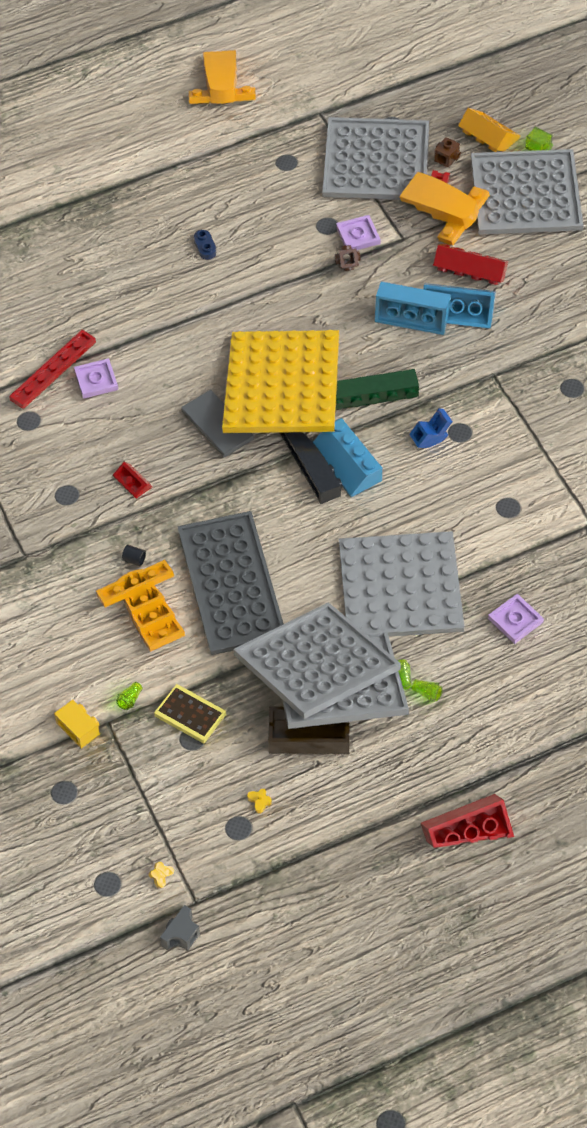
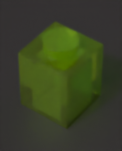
(538, 140)

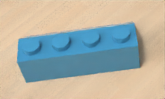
(467, 305)
(412, 308)
(349, 458)

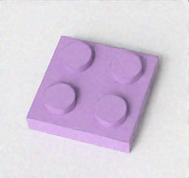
(358, 232)
(96, 378)
(515, 618)

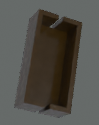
(306, 740)

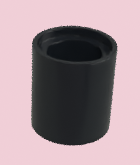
(133, 555)

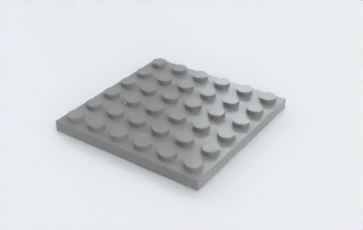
(373, 156)
(527, 191)
(402, 583)
(316, 660)
(378, 700)

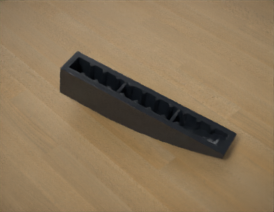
(313, 466)

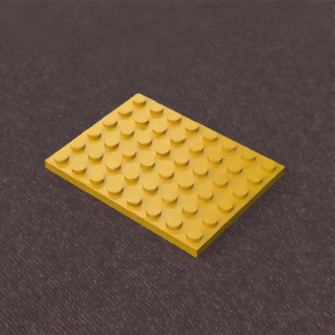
(281, 382)

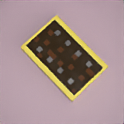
(190, 713)

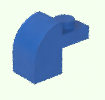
(432, 432)

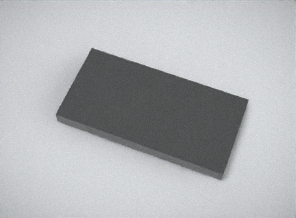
(207, 415)

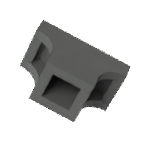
(180, 930)

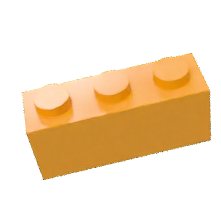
(487, 130)

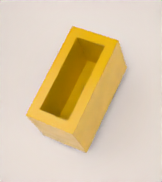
(77, 723)

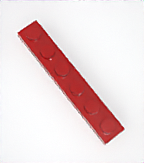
(52, 369)

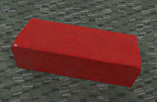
(132, 480)

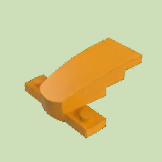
(221, 80)
(445, 204)
(145, 604)

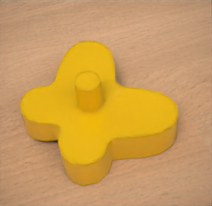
(260, 800)
(160, 873)

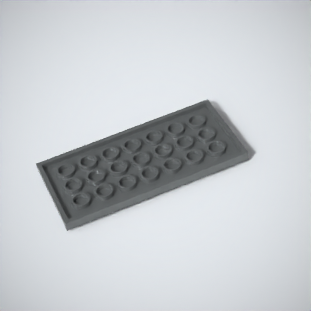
(230, 580)

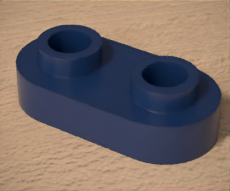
(203, 241)

